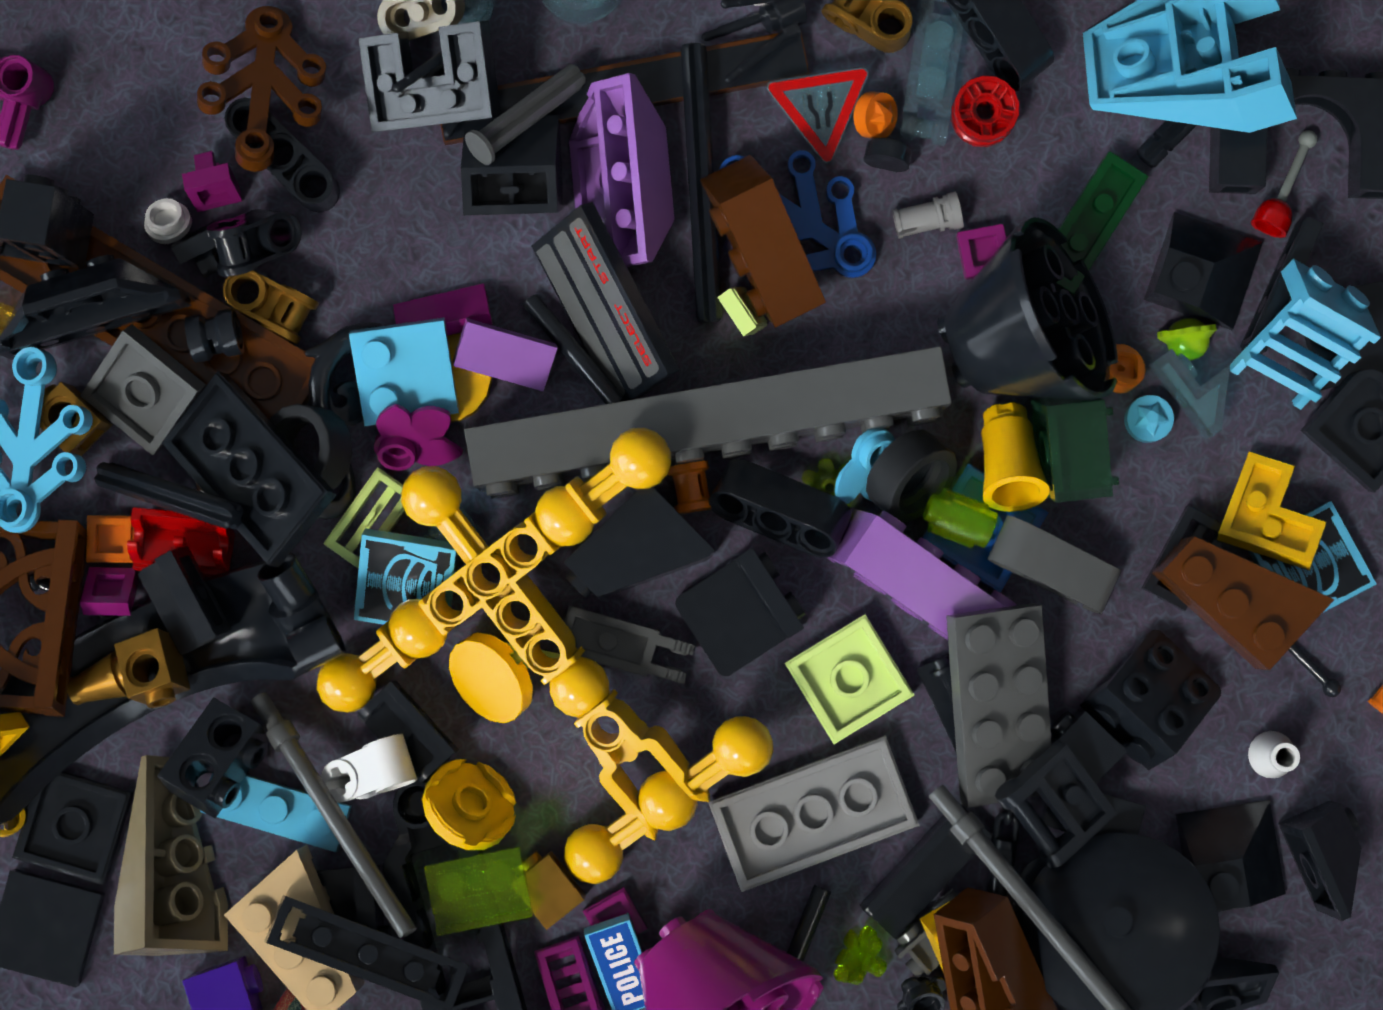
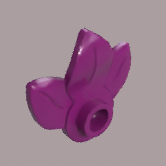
(414, 437)

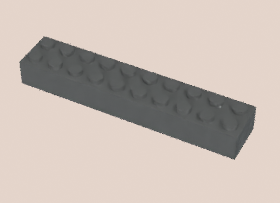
(713, 420)

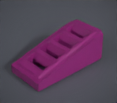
(582, 966)

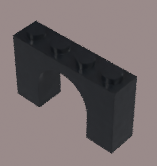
(1357, 105)

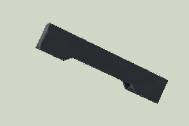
(367, 953)

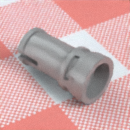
(929, 216)

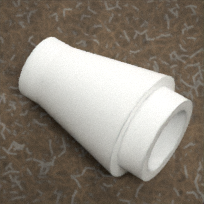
(1263, 754)

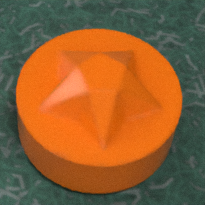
(875, 115)
(1128, 370)

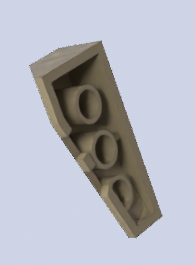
(164, 882)

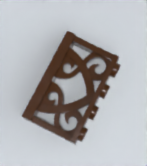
(57, 634)

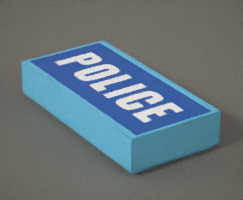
(614, 950)

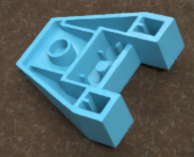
(1186, 67)

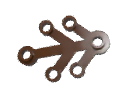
(262, 77)

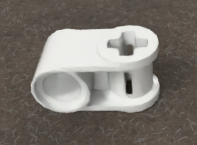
(371, 770)

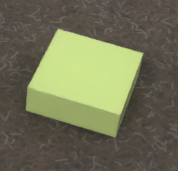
(741, 311)

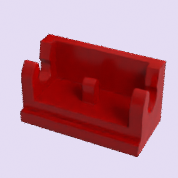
(167, 530)

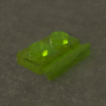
(478, 891)

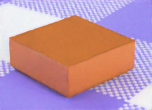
(108, 539)

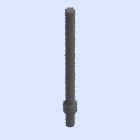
(285, 739)
(968, 830)

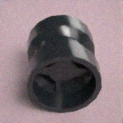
(214, 335)

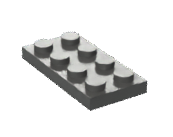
(997, 697)

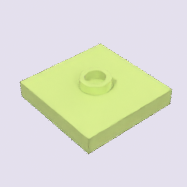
(849, 679)

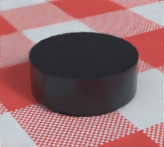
(888, 154)

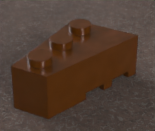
(987, 956)

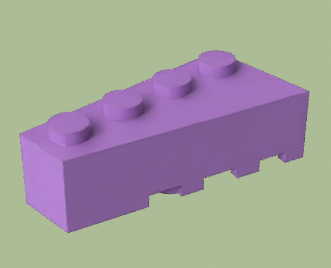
(910, 571)

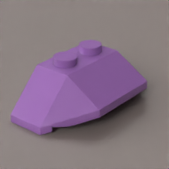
(624, 166)

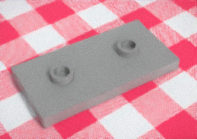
(813, 813)

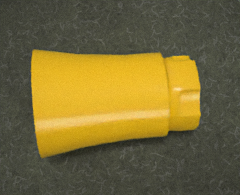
(1011, 460)

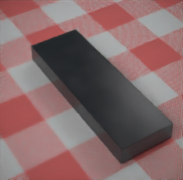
(1276, 294)

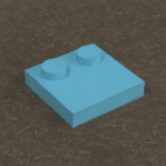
(403, 367)

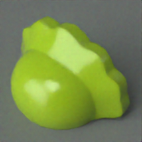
(1188, 337)

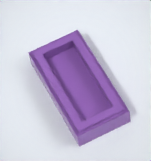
(504, 354)

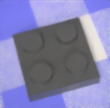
(142, 389)

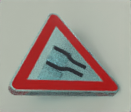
(820, 105)

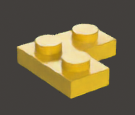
(1261, 524)

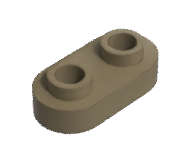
(423, 14)

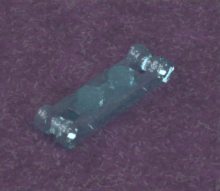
(931, 74)

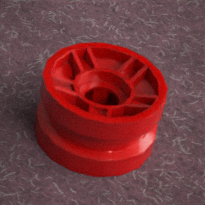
(976, 94)

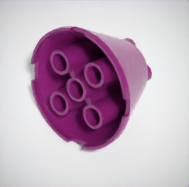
(722, 968)

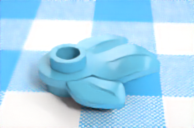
(865, 452)

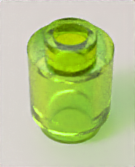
(960, 518)

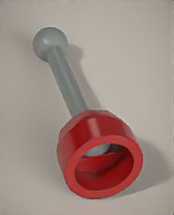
(1275, 215)

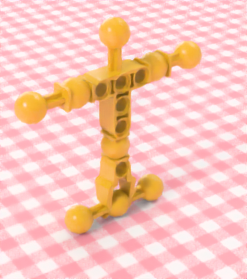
(576, 683)

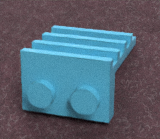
(1322, 313)

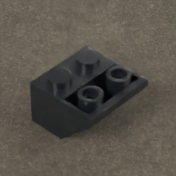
(521, 178)

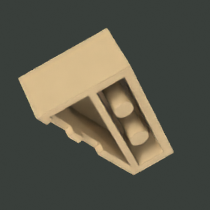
(309, 981)

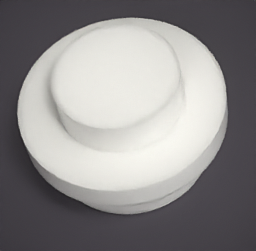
(167, 221)

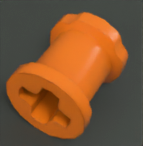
(691, 486)

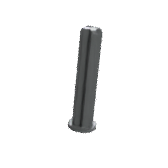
(524, 114)

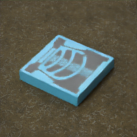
(1337, 565)
(399, 569)

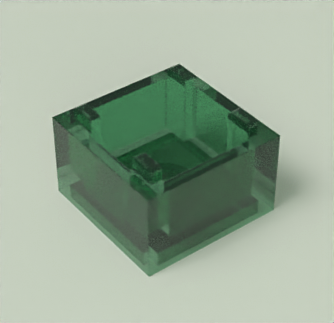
(1073, 447)

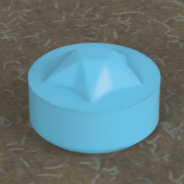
(1149, 418)

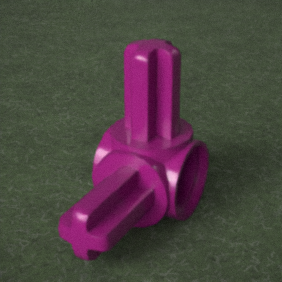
(18, 101)

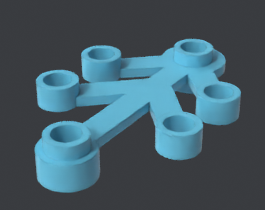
(30, 448)

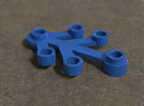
(809, 224)

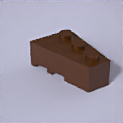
(762, 241)
(1240, 600)

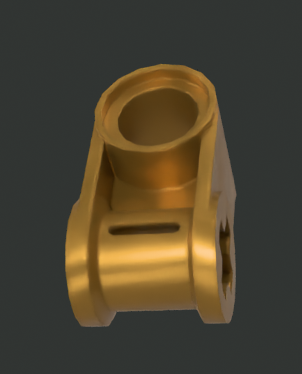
(863, 18)
(275, 308)

